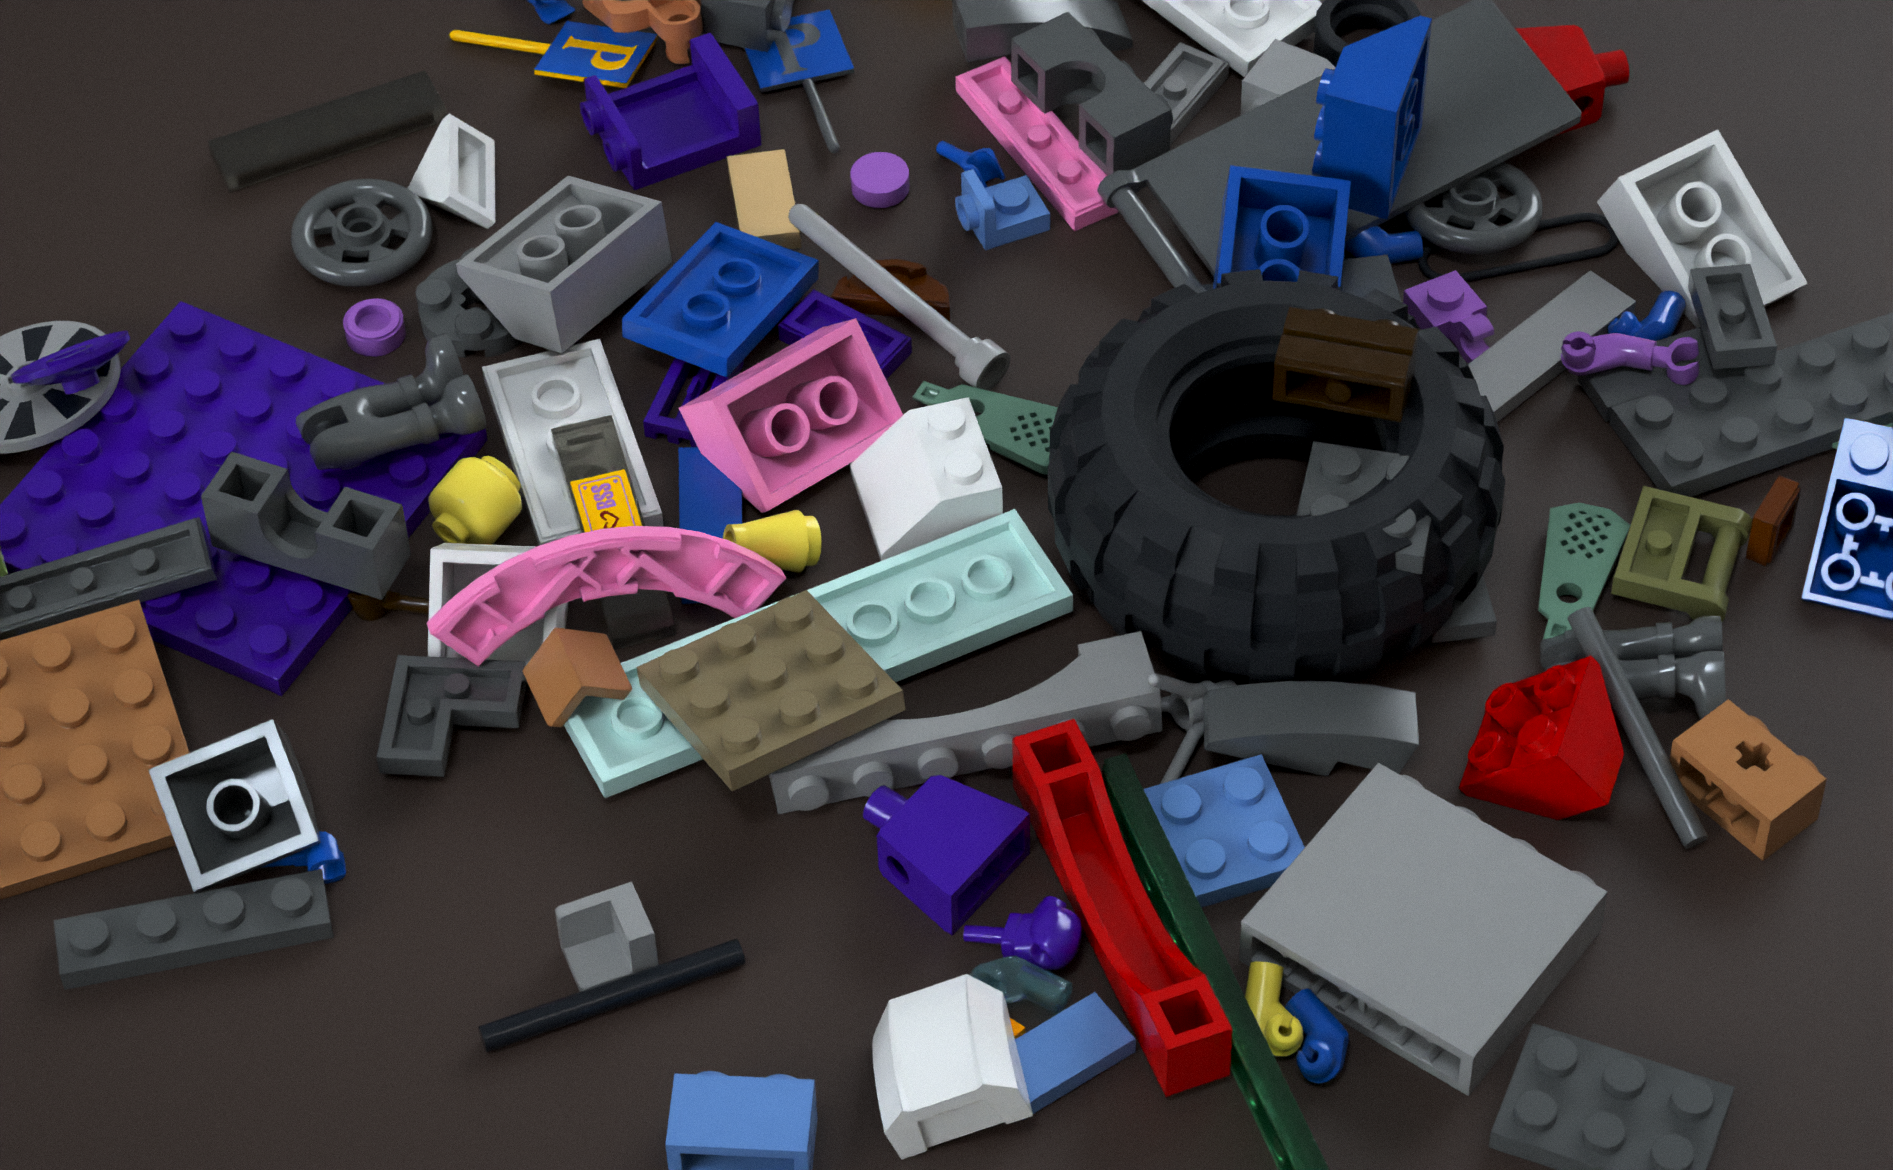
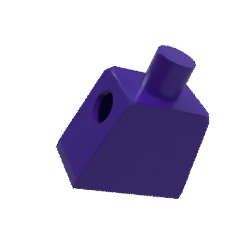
(947, 846)

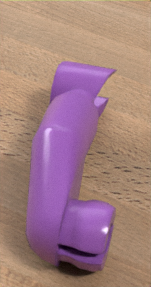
(1589, 355)

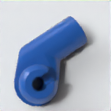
(1376, 242)

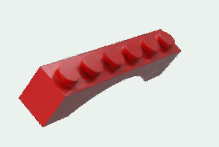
(1154, 982)

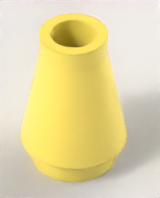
(783, 539)

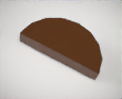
(863, 299)

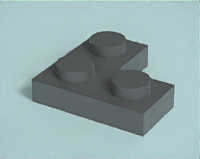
(434, 696)

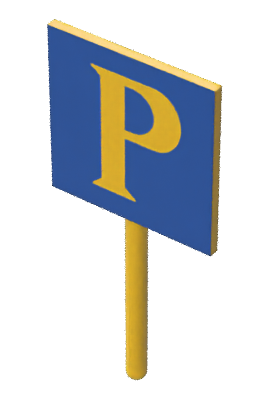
(579, 52)

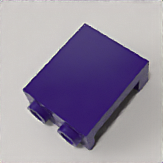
(674, 118)

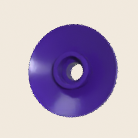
(74, 365)

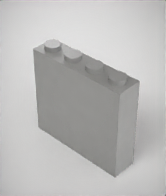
(1424, 926)

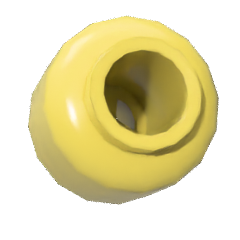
(475, 501)

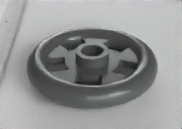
(1476, 206)
(361, 232)

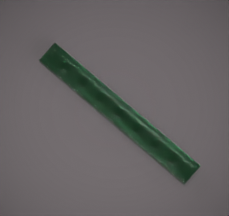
(1186, 923)

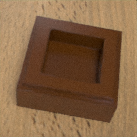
(1773, 520)

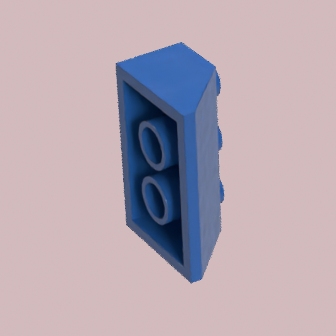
(1373, 114)

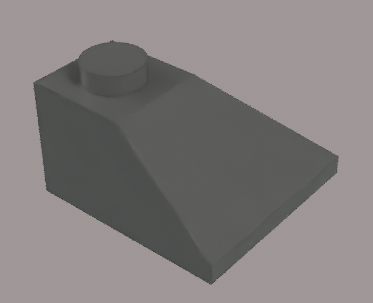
(236, 805)

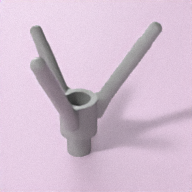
(1187, 711)

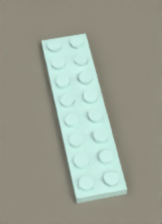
(899, 610)

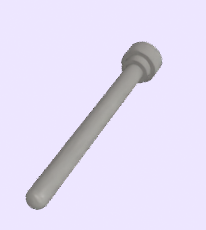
(979, 361)

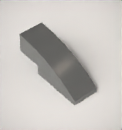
(989, 25)
(1313, 724)

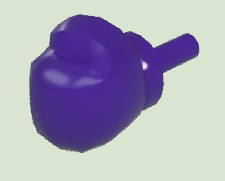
(1044, 937)

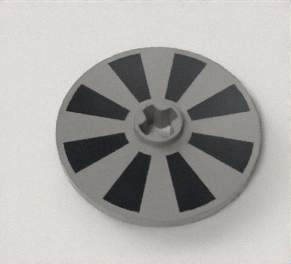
(44, 413)

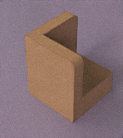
(572, 667)

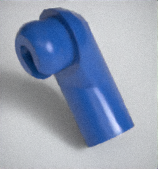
(1658, 324)
(1325, 1038)

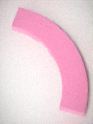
(598, 567)

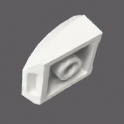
(946, 1065)

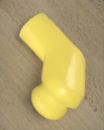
(1277, 1024)

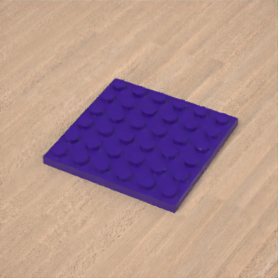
(156, 446)

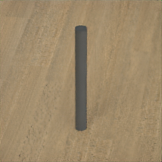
(1639, 730)

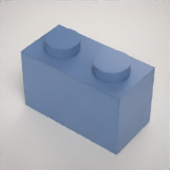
(741, 1122)

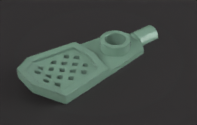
(1008, 423)
(1584, 571)

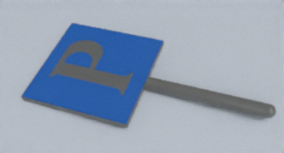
(804, 54)

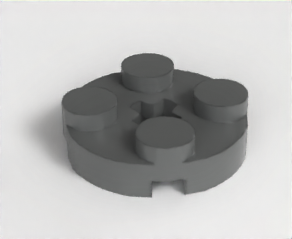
(443, 307)

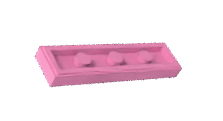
(1036, 143)

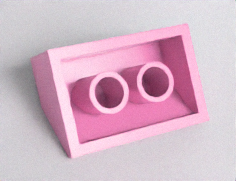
(795, 415)

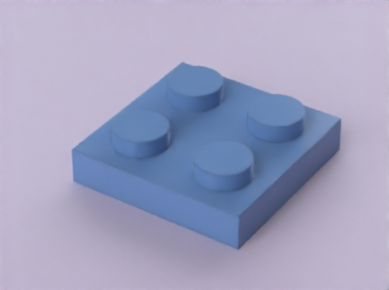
(1227, 829)

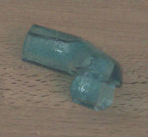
(1023, 981)

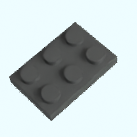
(1606, 1109)

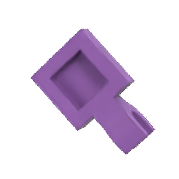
(1454, 310)

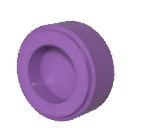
(880, 180)
(374, 327)

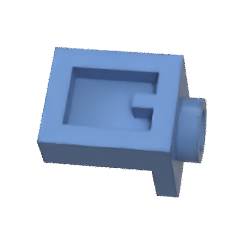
(1001, 211)

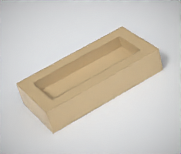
(763, 196)

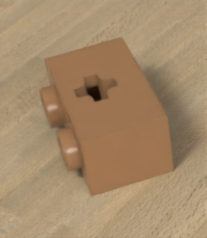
(1747, 779)

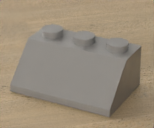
(568, 261)

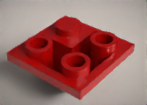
(1547, 744)

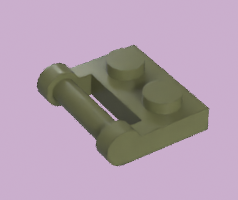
(1661, 546)

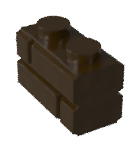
(1345, 363)

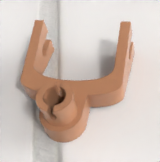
(671, 19)

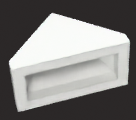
(459, 172)

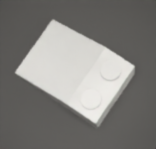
(1698, 214)

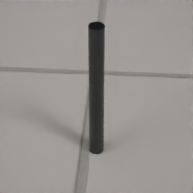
(611, 995)

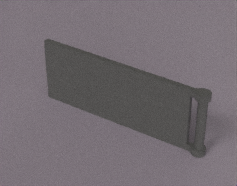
(1480, 108)

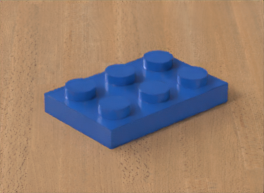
(720, 299)

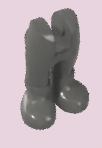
(394, 414)
(1660, 659)

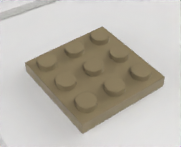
(770, 689)

